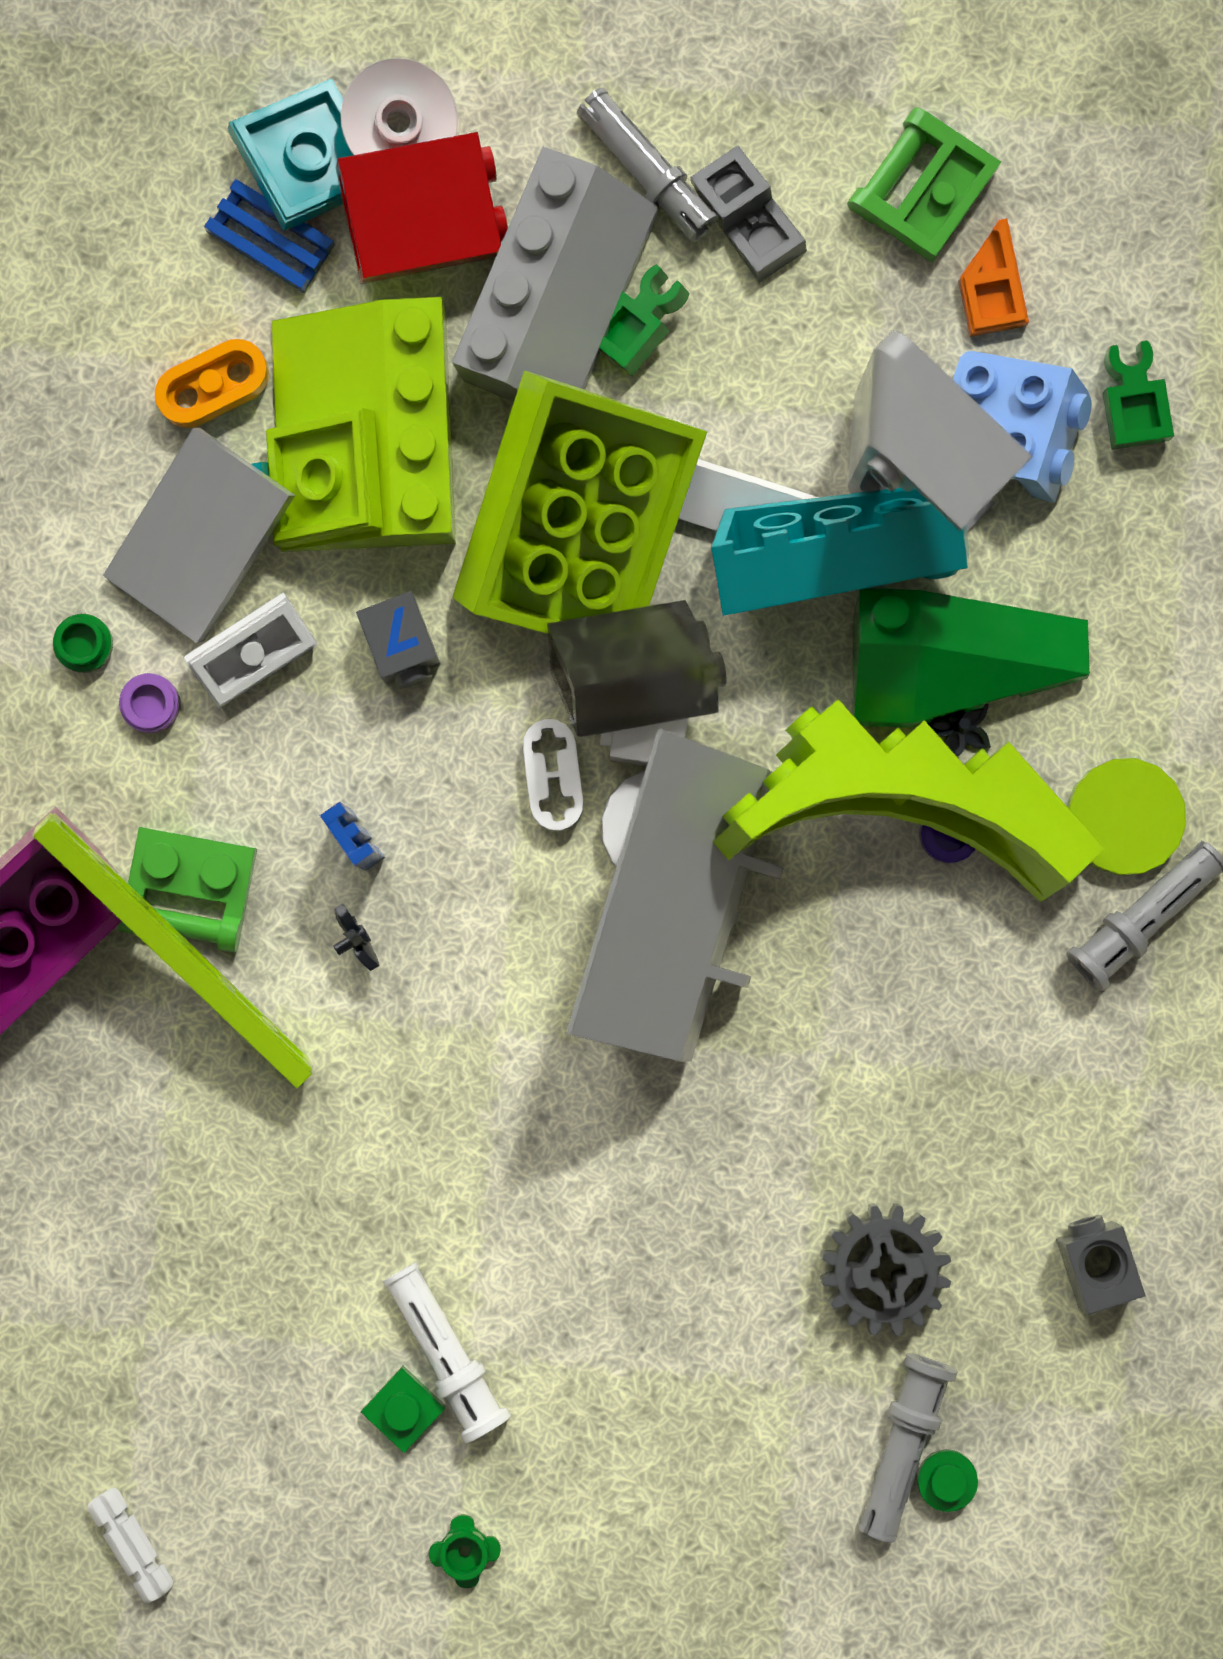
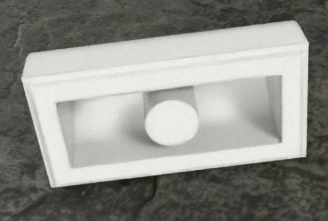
(250, 650)

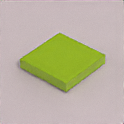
(331, 472)

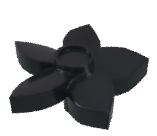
(962, 730)
(356, 938)

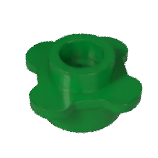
(464, 1569)

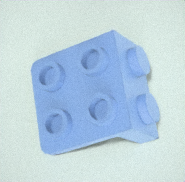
(1037, 407)

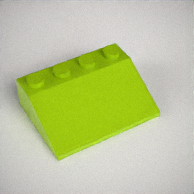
(393, 363)
(576, 507)

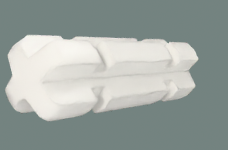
(130, 1545)

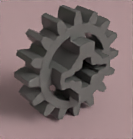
(912, 1265)

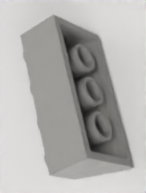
(555, 277)

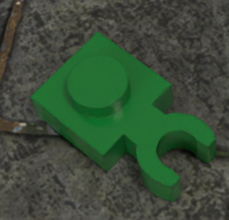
(636, 322)
(1137, 407)

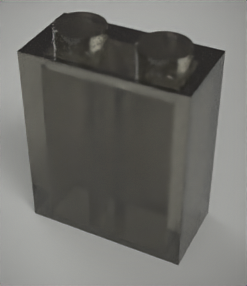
(634, 668)

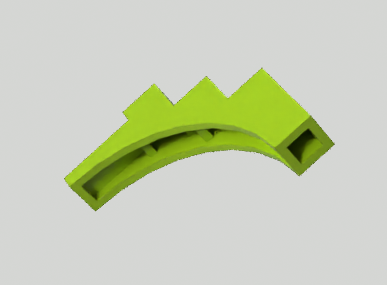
(986, 802)

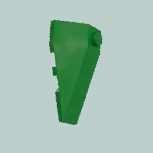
(948, 653)

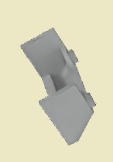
(927, 435)

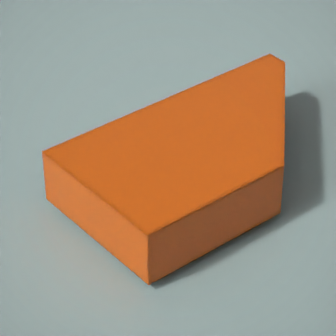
(993, 286)

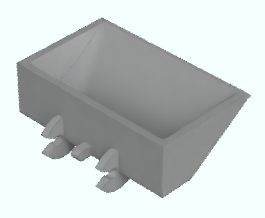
(670, 904)

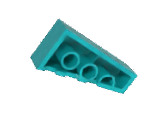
(831, 547)

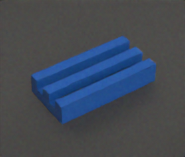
(228, 209)
(351, 836)

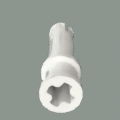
(459, 1378)

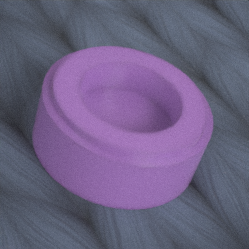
(149, 703)

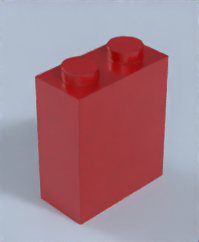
(421, 207)

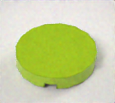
(1131, 813)

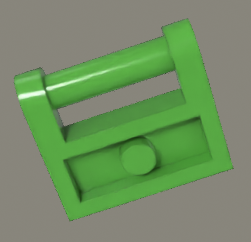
(940, 194)
(196, 870)

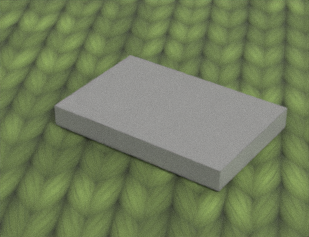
(198, 535)

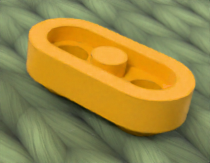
(210, 378)

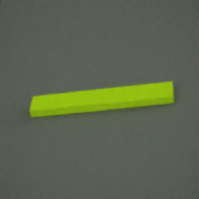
(173, 948)

